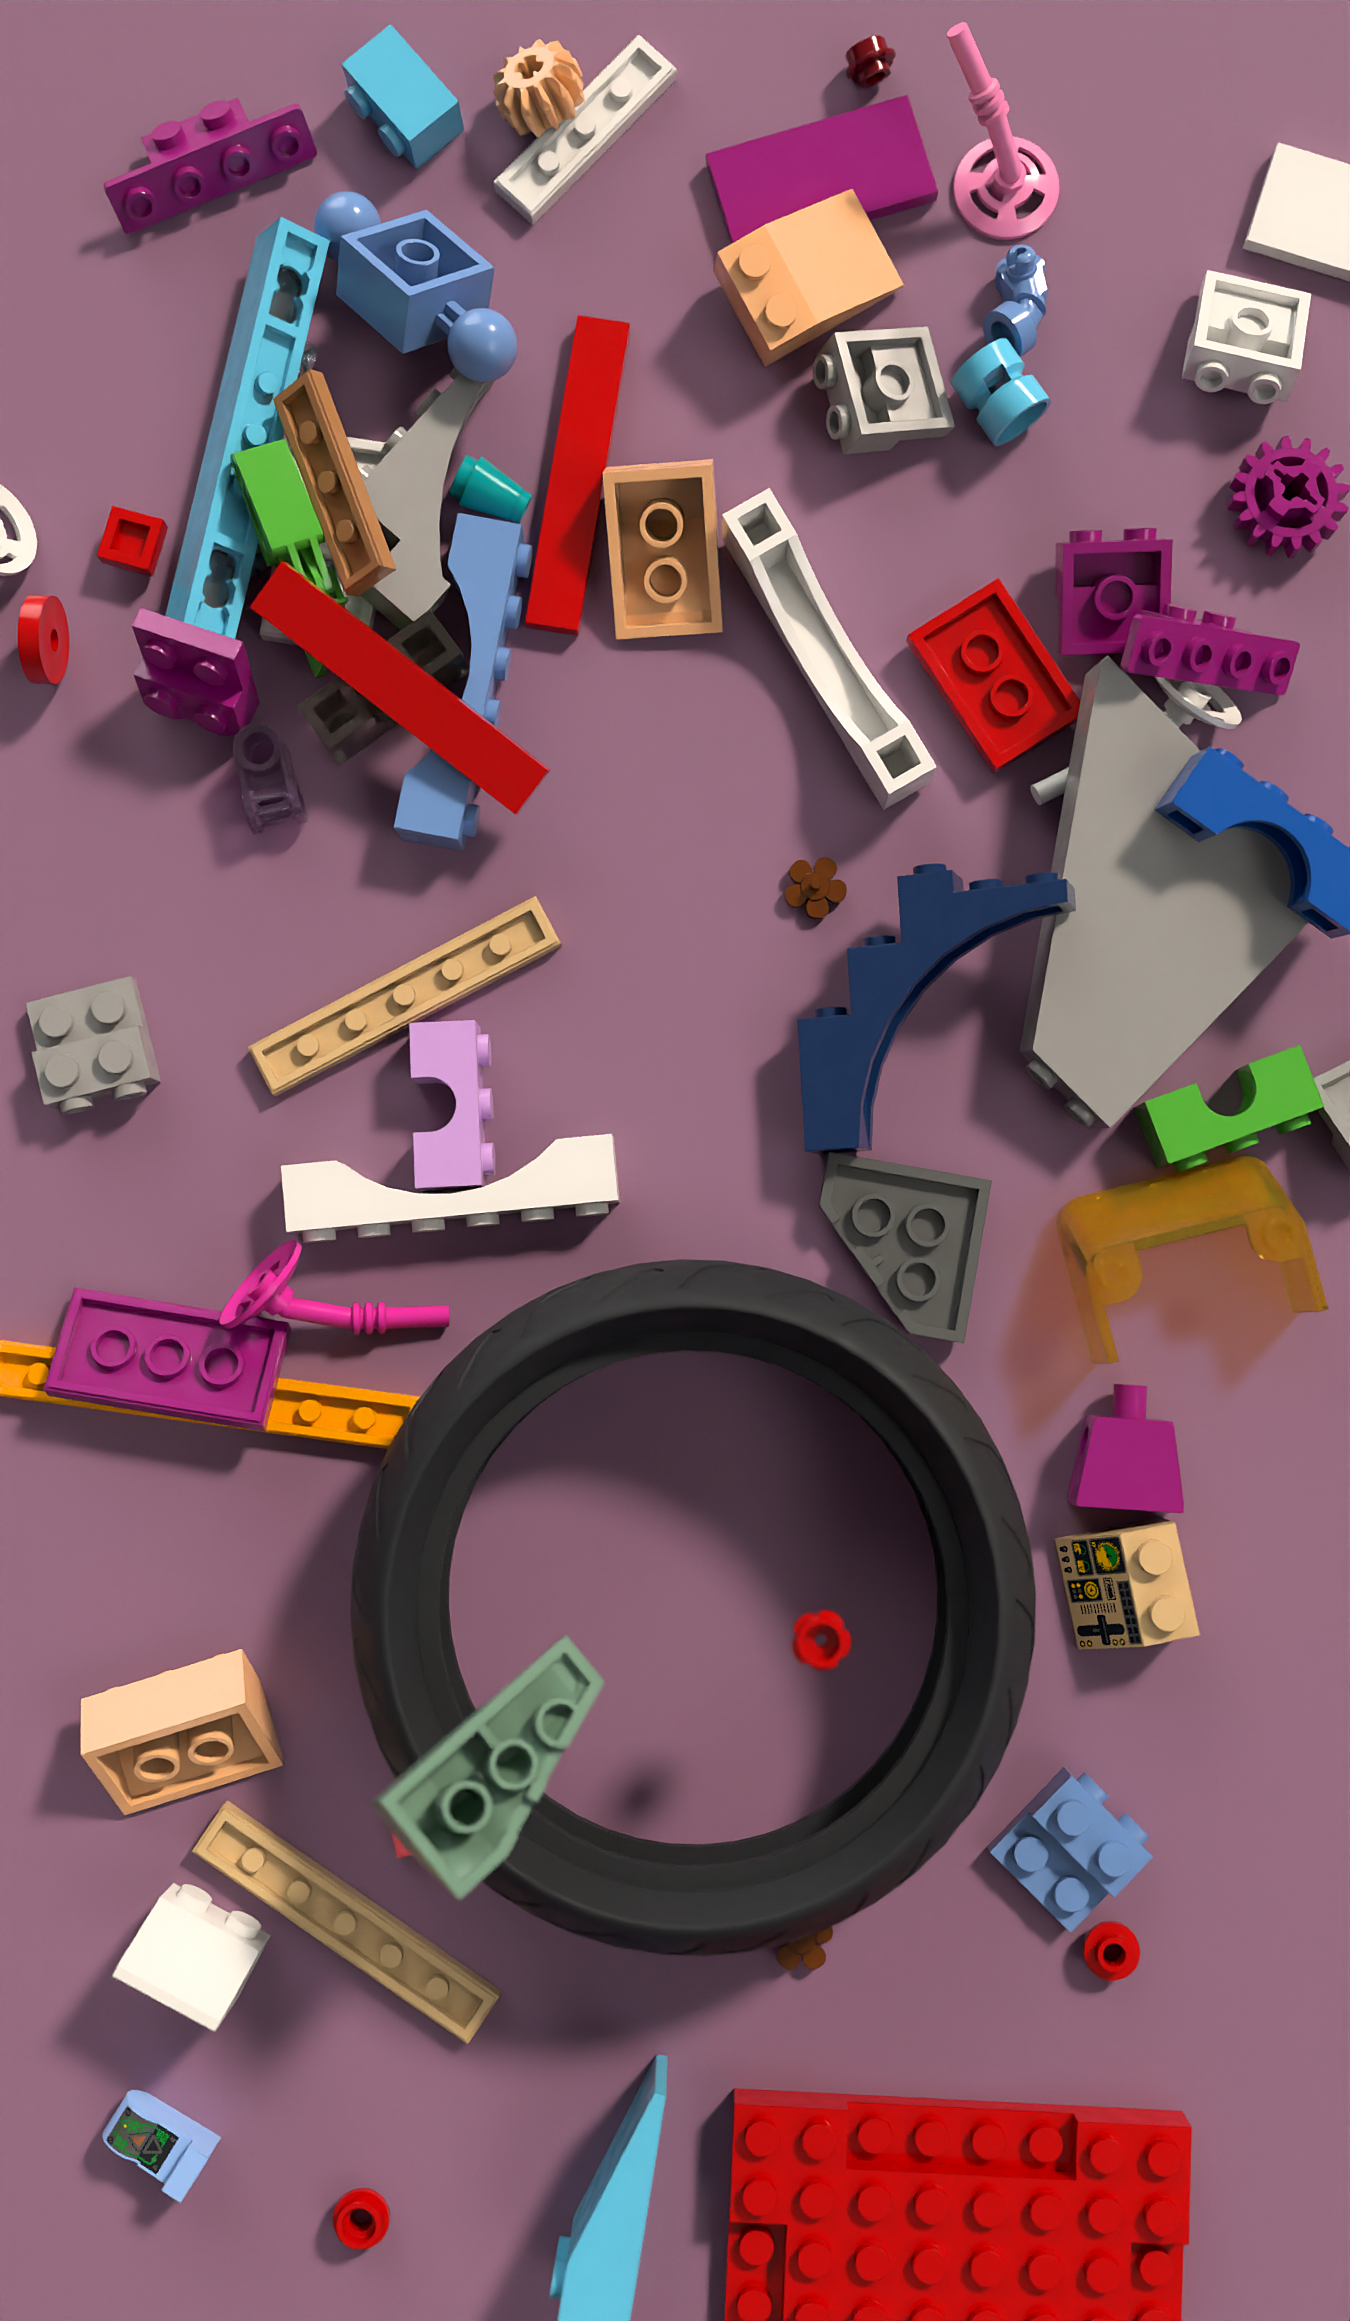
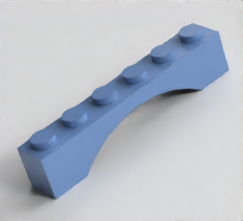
(485, 569)

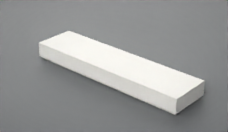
(609, 110)

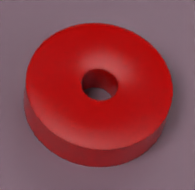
(43, 639)

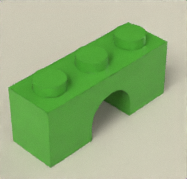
(1274, 1092)

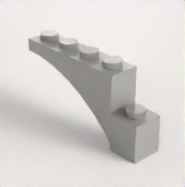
(408, 500)

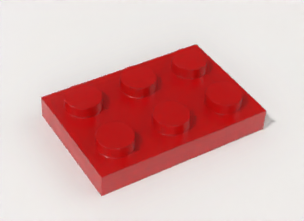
(995, 675)

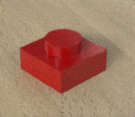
(132, 541)

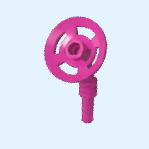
(268, 1291)

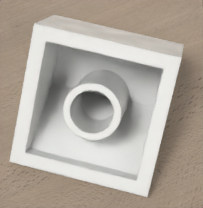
(193, 1955)

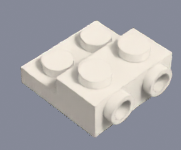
(1247, 337)

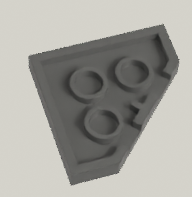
(912, 1237)

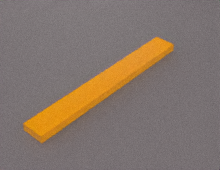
(297, 1408)

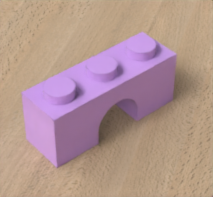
(457, 1153)

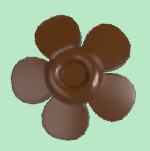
(814, 887)
(812, 1954)

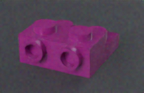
(1106, 585)
(194, 674)

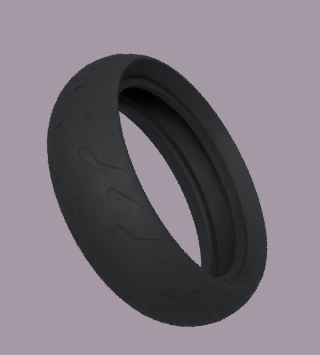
(983, 1643)

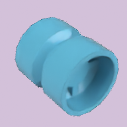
(997, 388)

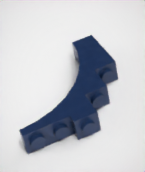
(938, 926)

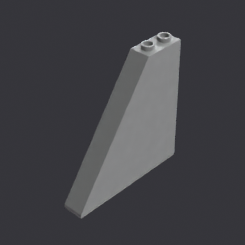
(1159, 920)

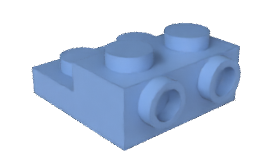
(1071, 1848)

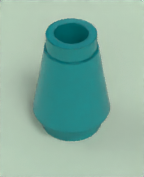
(489, 490)

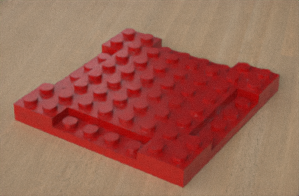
(954, 2210)

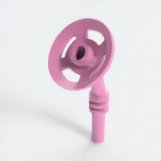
(1005, 173)

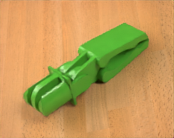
(284, 518)

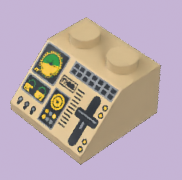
(1127, 1585)

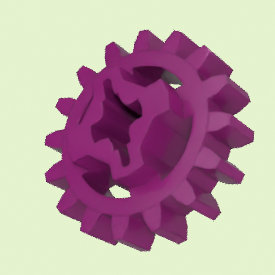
(1293, 472)

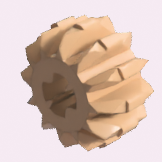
(538, 88)

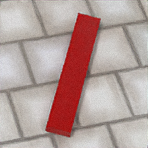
(577, 476)
(399, 687)

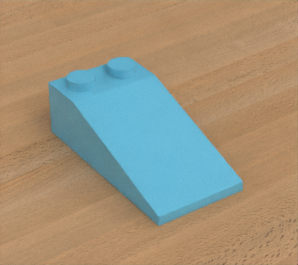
(602, 2256)

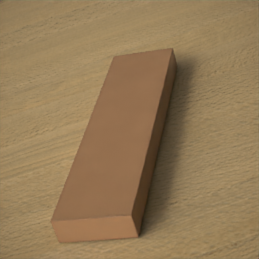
(334, 483)

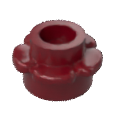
(869, 61)

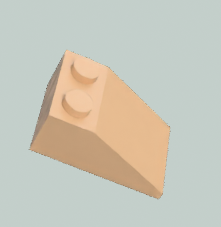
(805, 274)
(663, 549)

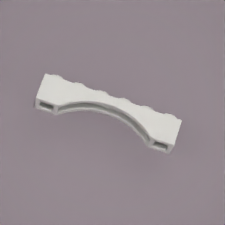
(856, 705)
(335, 1197)

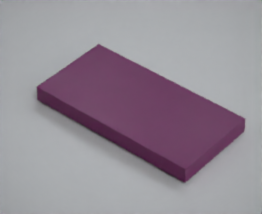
(864, 149)
(167, 1359)

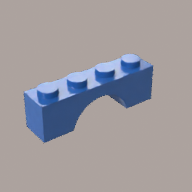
(1218, 795)

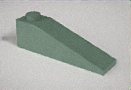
(477, 1784)

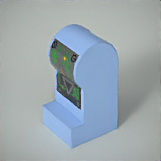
(160, 2141)

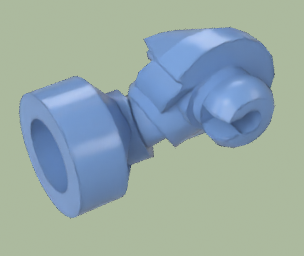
(1024, 295)

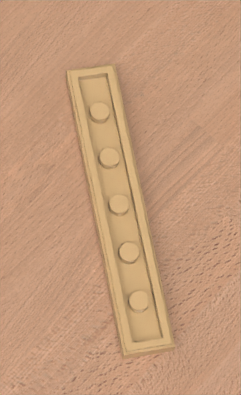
(404, 996)
(347, 1922)

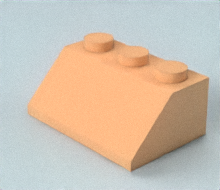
(179, 1732)

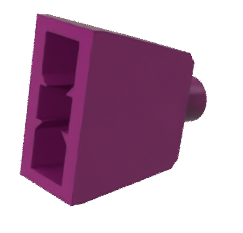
(1127, 1459)

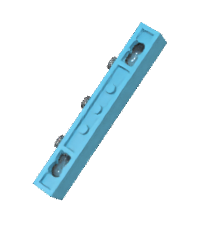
(261, 363)

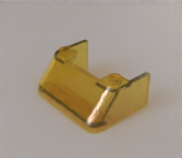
(1110, 1226)

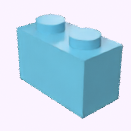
(401, 97)

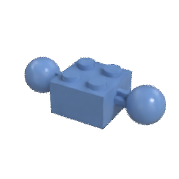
(417, 284)

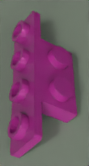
(206, 160)
(1207, 651)

